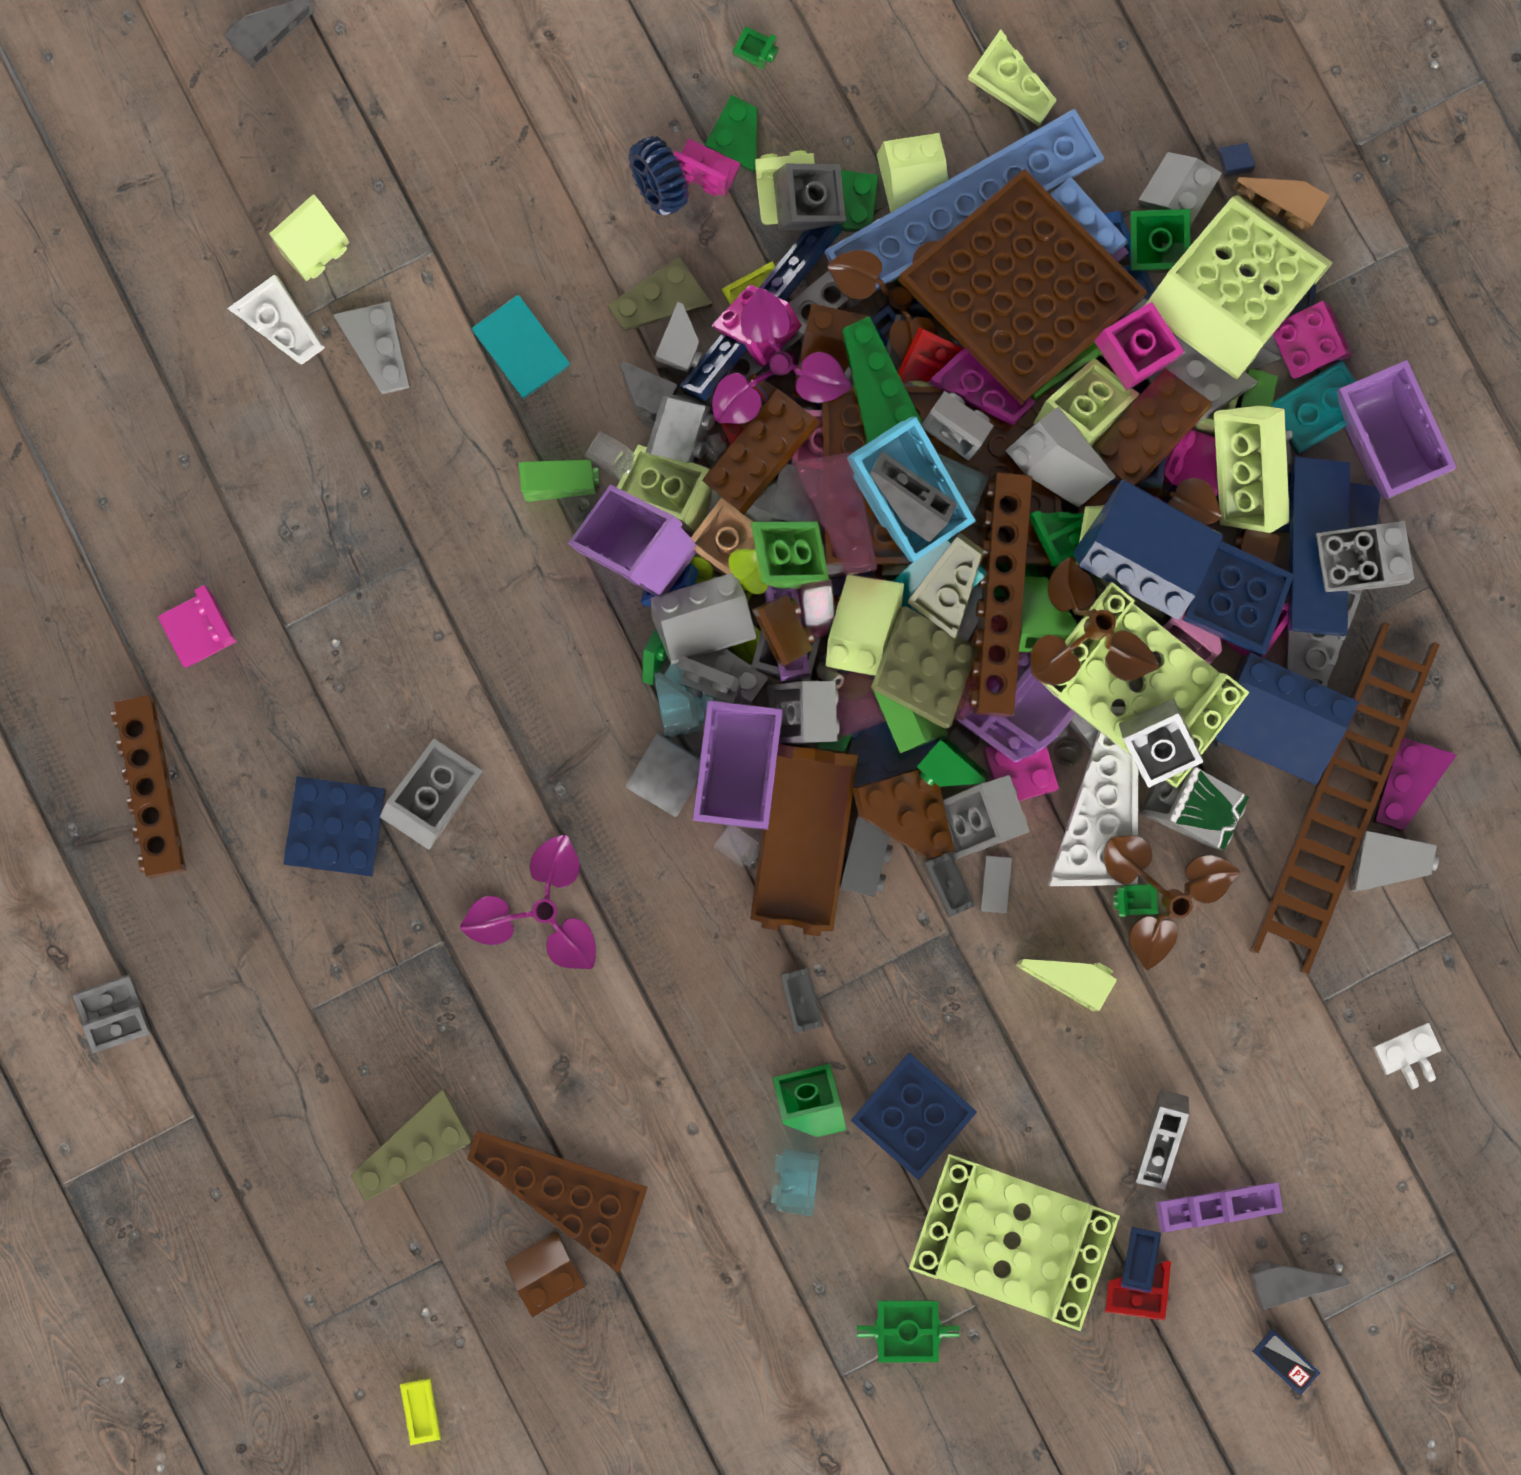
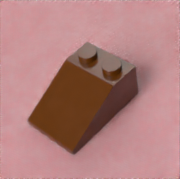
(825, 335)

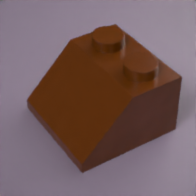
(783, 629)
(545, 1274)

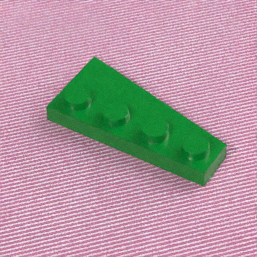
(876, 381)

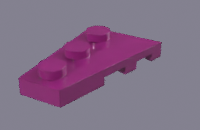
(979, 388)
(1410, 781)

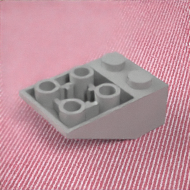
(1365, 557)

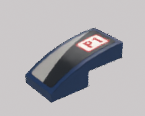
(1286, 1362)

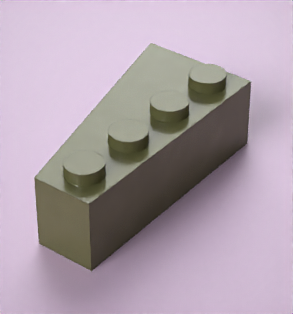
(419, 1143)

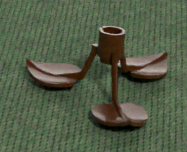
(857, 278)
(1192, 497)
(1053, 660)
(1208, 882)

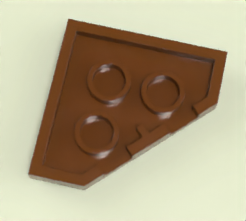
(907, 812)

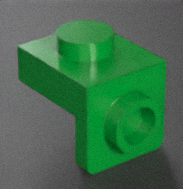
(756, 48)
(1136, 900)

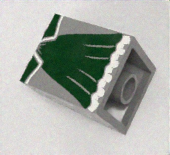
(1197, 808)

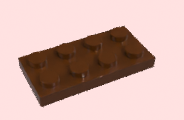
(1151, 427)
(761, 451)

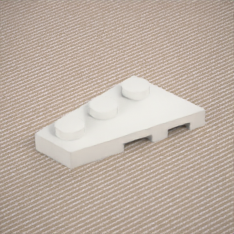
(279, 319)

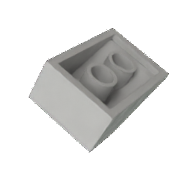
(1061, 459)
(806, 711)
(430, 794)
(984, 816)

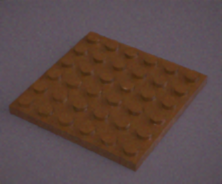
(1022, 286)

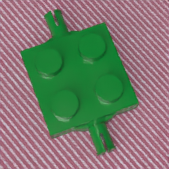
(907, 1331)

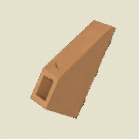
(1289, 199)

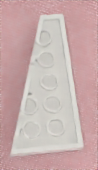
(1102, 810)

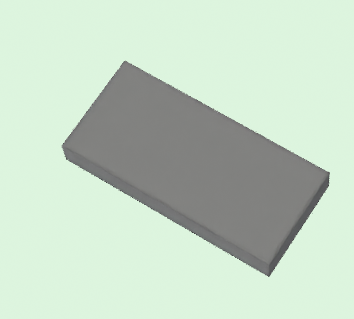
(996, 884)

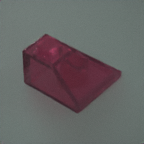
(857, 705)

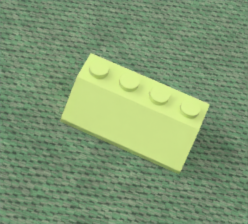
(1252, 468)

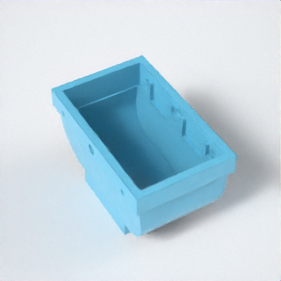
(911, 448)

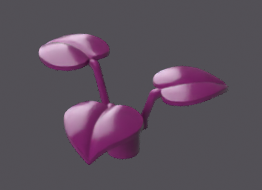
(819, 379)
(572, 943)

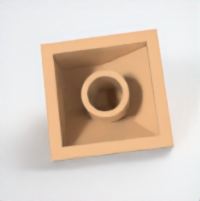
(722, 534)

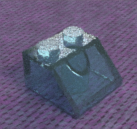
(677, 708)
(796, 1182)

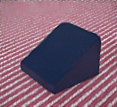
(1236, 159)

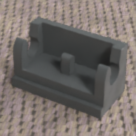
(949, 884)
(801, 1000)

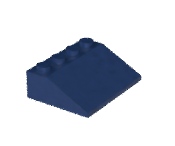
(1148, 549)
(1286, 719)

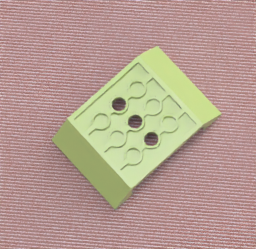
(1221, 309)
(1199, 690)
(1057, 1252)

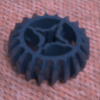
(658, 175)

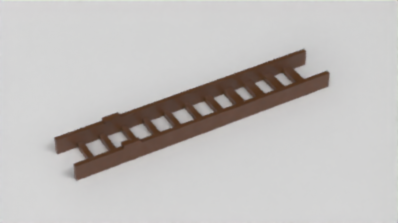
(1320, 850)

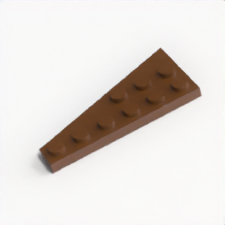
(577, 1199)

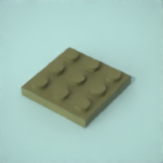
(924, 668)

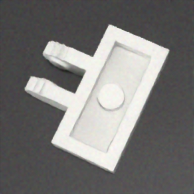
(1408, 1049)

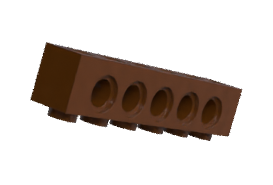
(171, 858)

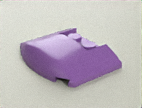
(1035, 722)

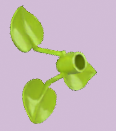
(745, 567)

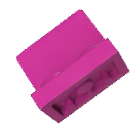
(707, 168)
(730, 325)
(1311, 339)
(1193, 459)
(197, 628)

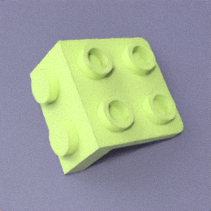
(765, 183)

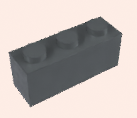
(865, 859)

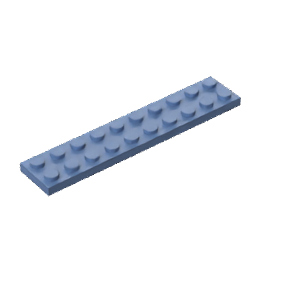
(1048, 154)

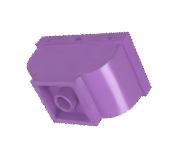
(1394, 430)
(635, 541)
(737, 765)

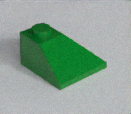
(1159, 239)
(950, 766)
(810, 1101)

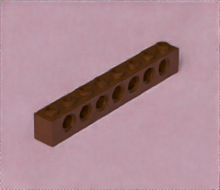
(1018, 491)

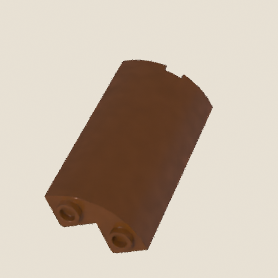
(804, 839)

